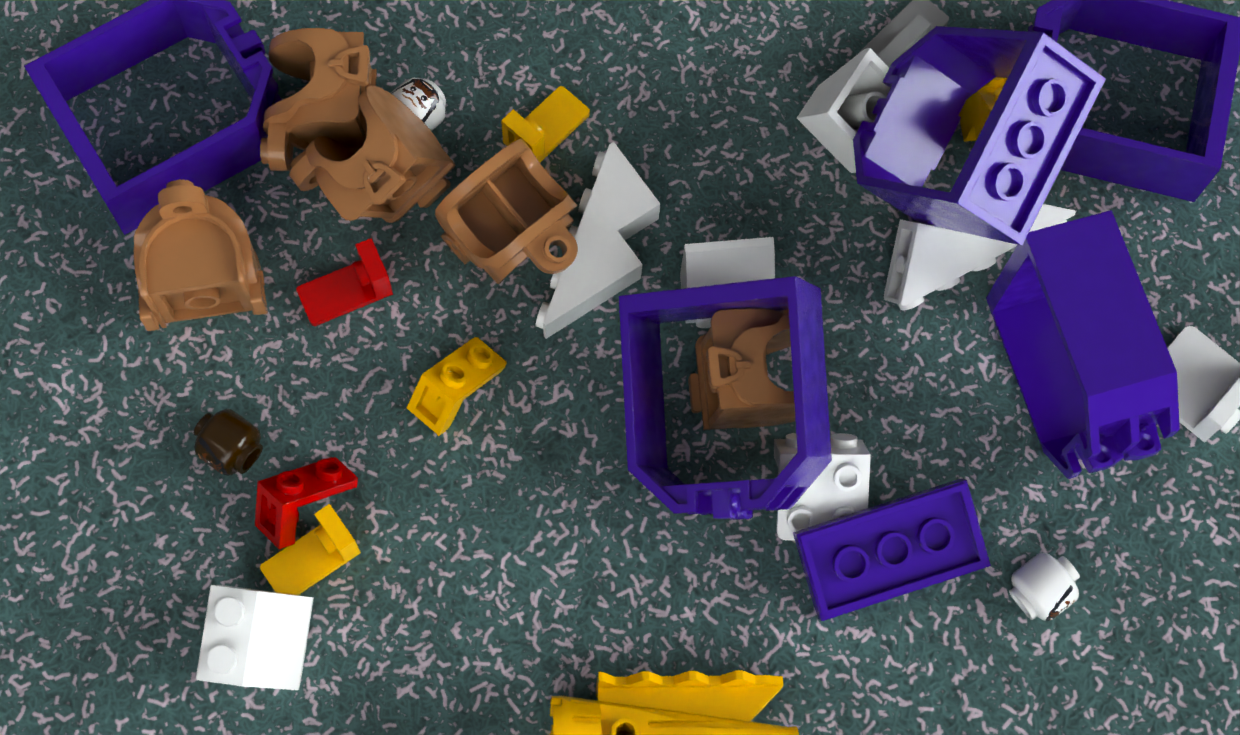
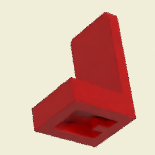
(346, 288)
(283, 494)

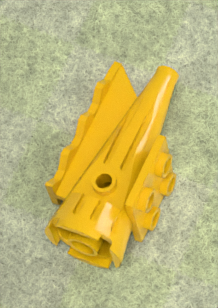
(671, 705)

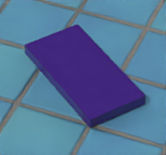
(891, 549)

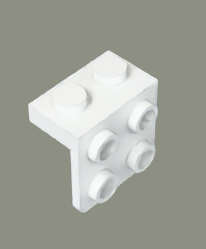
(1206, 384)
(835, 492)

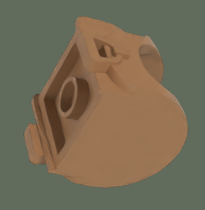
(328, 105)
(388, 174)
(509, 214)
(194, 259)
(733, 373)

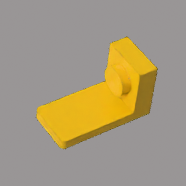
(547, 123)
(452, 381)
(312, 555)

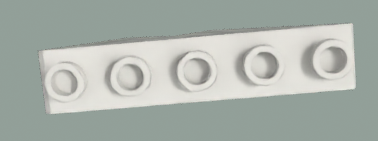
(936, 257)
(604, 261)

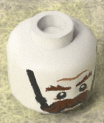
(423, 99)
(1045, 586)

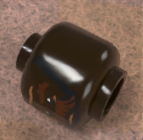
(227, 442)

